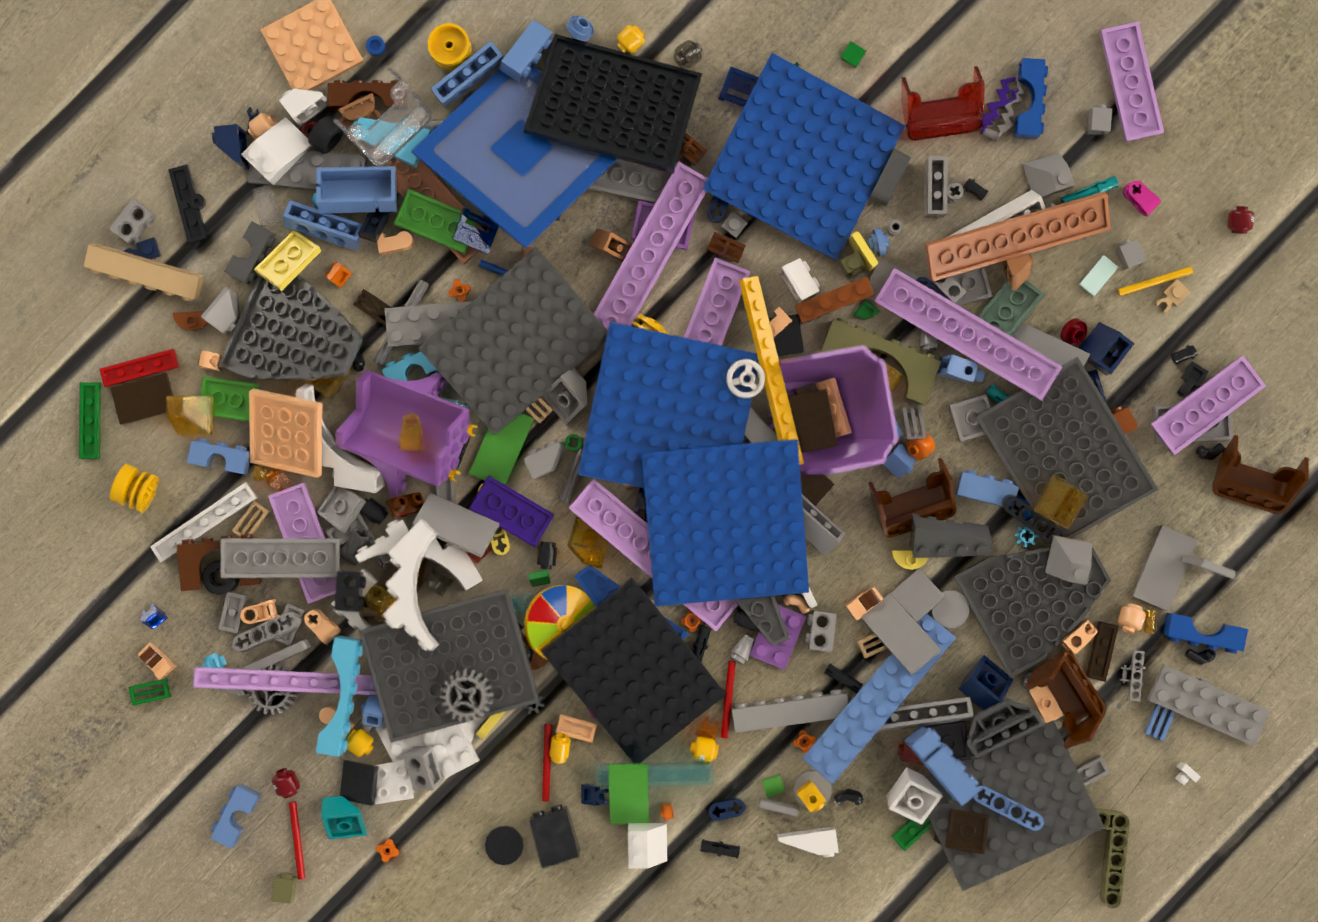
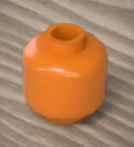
(920, 447)

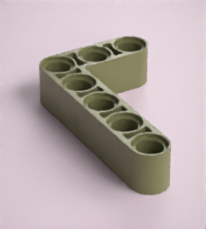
(1110, 850)

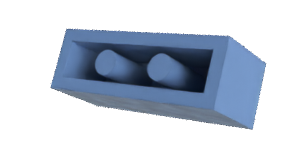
(526, 51)
(984, 488)

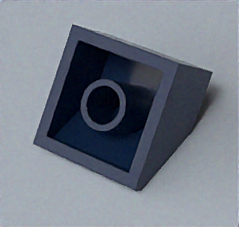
(231, 141)
(985, 683)

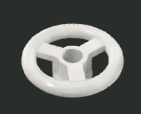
(756, 388)

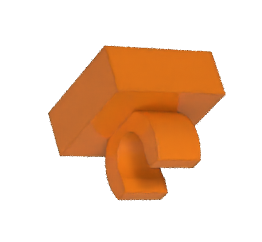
(338, 274)

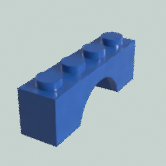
(1032, 74)
(1228, 636)

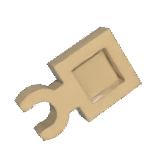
(1174, 294)

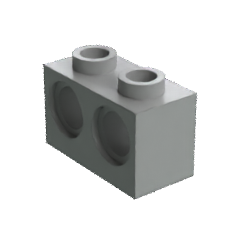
(128, 218)
(826, 631)
(423, 768)

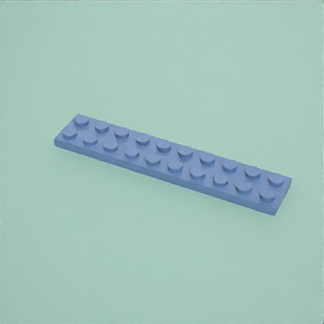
(871, 709)

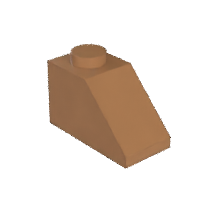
(610, 244)
(1018, 270)

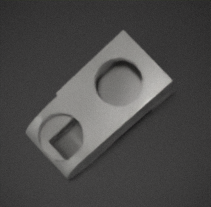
(950, 289)

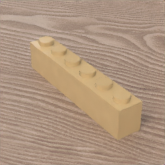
(143, 271)

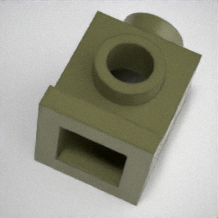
(852, 265)

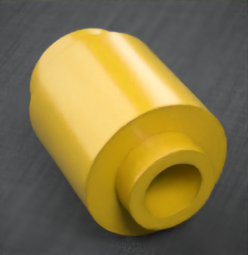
(560, 748)

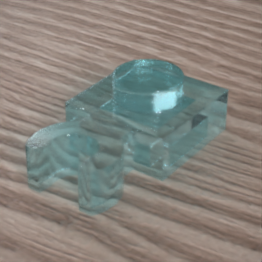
(519, 603)

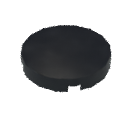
(504, 845)

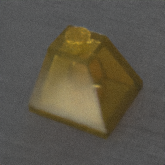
(190, 414)
(587, 544)

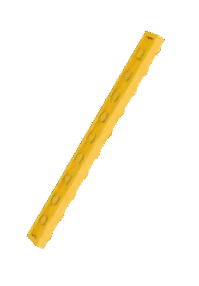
(768, 360)

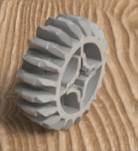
(267, 705)
(453, 706)

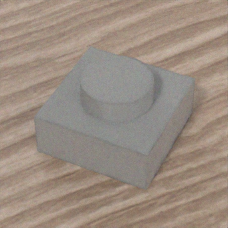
(734, 225)

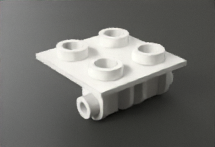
(393, 783)

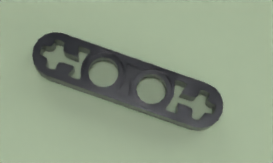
(1033, 520)

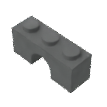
(261, 240)

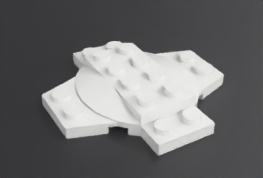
(450, 745)

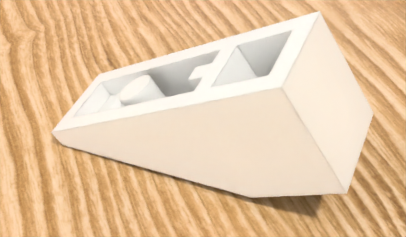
(817, 841)

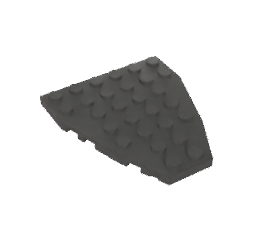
(290, 335)
(1025, 607)

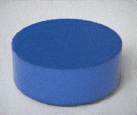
(375, 46)

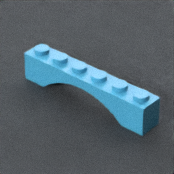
(346, 657)

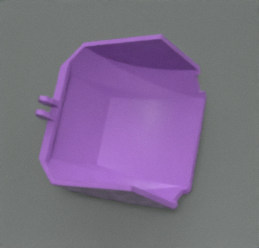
(866, 401)

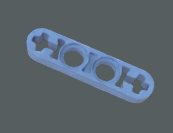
(1008, 806)

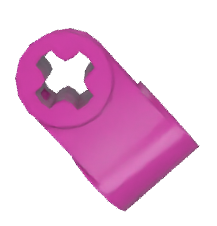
(1143, 199)

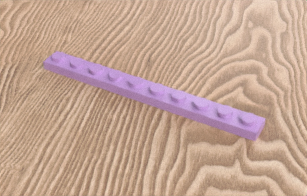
(277, 680)

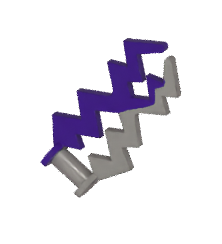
(1004, 102)

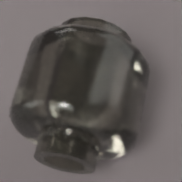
(688, 54)

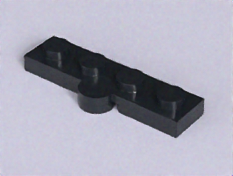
(188, 204)

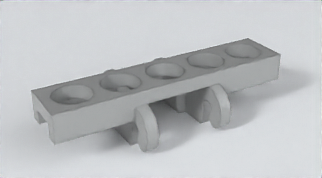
(1132, 681)

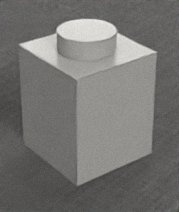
(1099, 120)
(1130, 254)

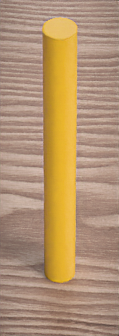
(1155, 281)

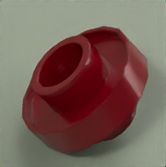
(1074, 331)

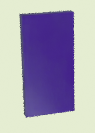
(512, 511)

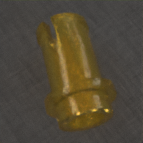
(1150, 621)

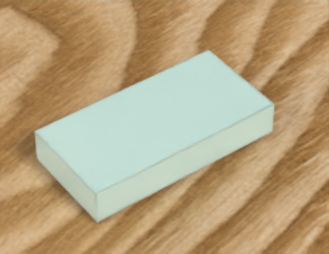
(1098, 275)

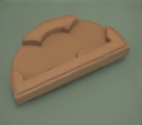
(360, 108)

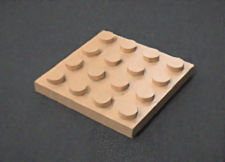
(312, 45)
(285, 432)

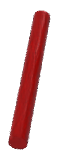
(728, 699)
(546, 762)
(297, 840)

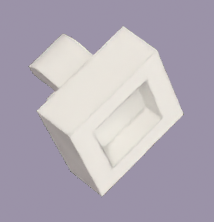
(1186, 774)

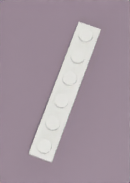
(204, 521)

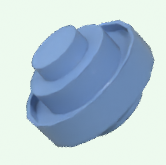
(579, 28)
(878, 242)

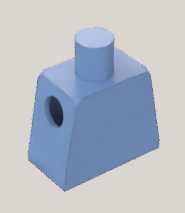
(959, 369)

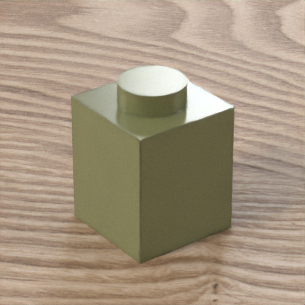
(284, 888)

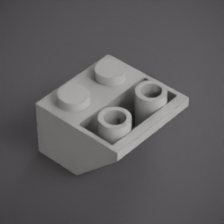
(546, 460)

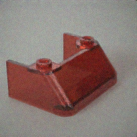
(946, 115)

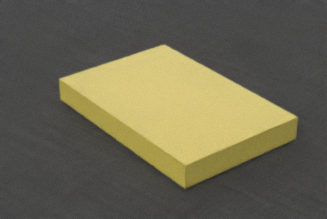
(287, 260)

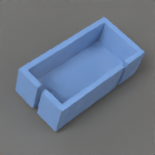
(356, 189)
(942, 765)

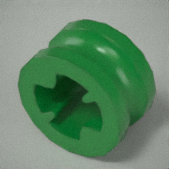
(579, 443)

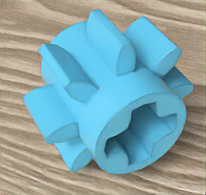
(1022, 539)
(214, 661)

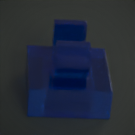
(153, 617)

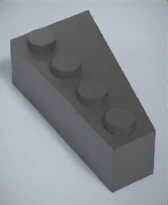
(948, 538)

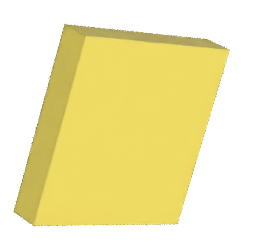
(858, 244)

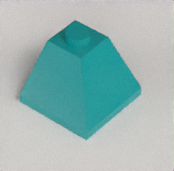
(342, 818)

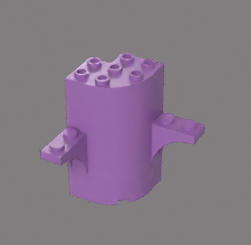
(377, 425)

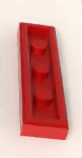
(139, 368)

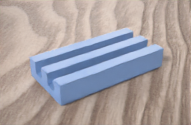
(1166, 725)

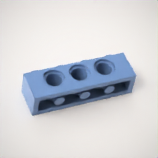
(467, 74)
(322, 225)

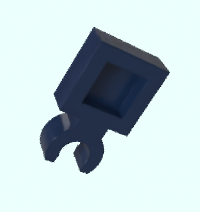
(146, 249)
(593, 795)

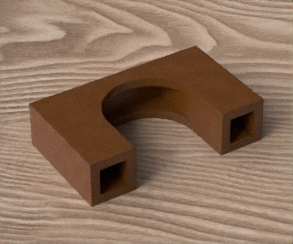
(190, 559)

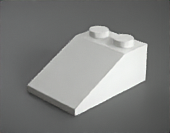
(277, 150)

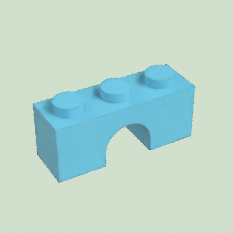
(400, 370)

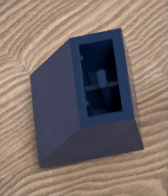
(1106, 348)

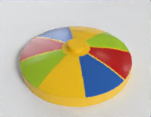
(553, 613)

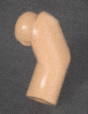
(798, 600)

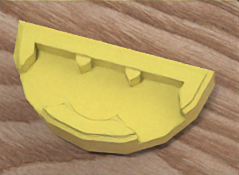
(905, 559)

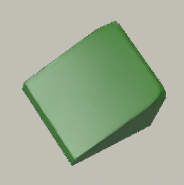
(773, 785)

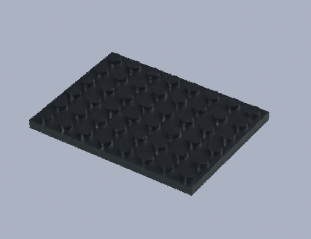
(613, 103)
(633, 671)

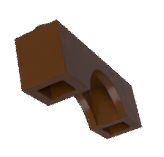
(344, 93)

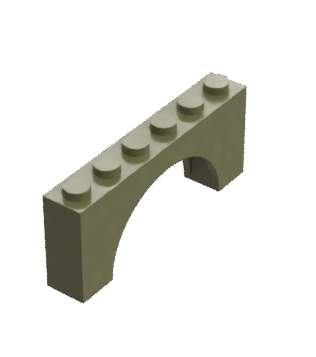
(917, 368)

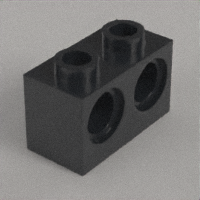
(343, 590)

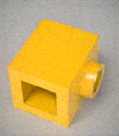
(811, 796)

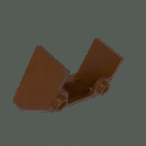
(1257, 487)
(932, 500)
(1074, 694)

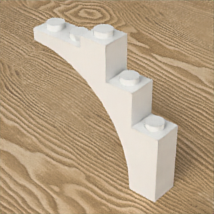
(348, 470)
(451, 558)
(405, 611)

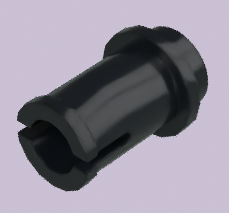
(975, 189)
(1184, 354)

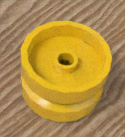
(449, 46)

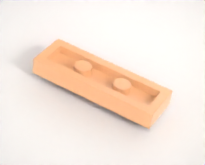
(838, 413)

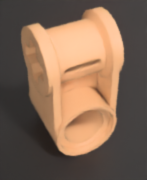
(263, 612)
(324, 629)

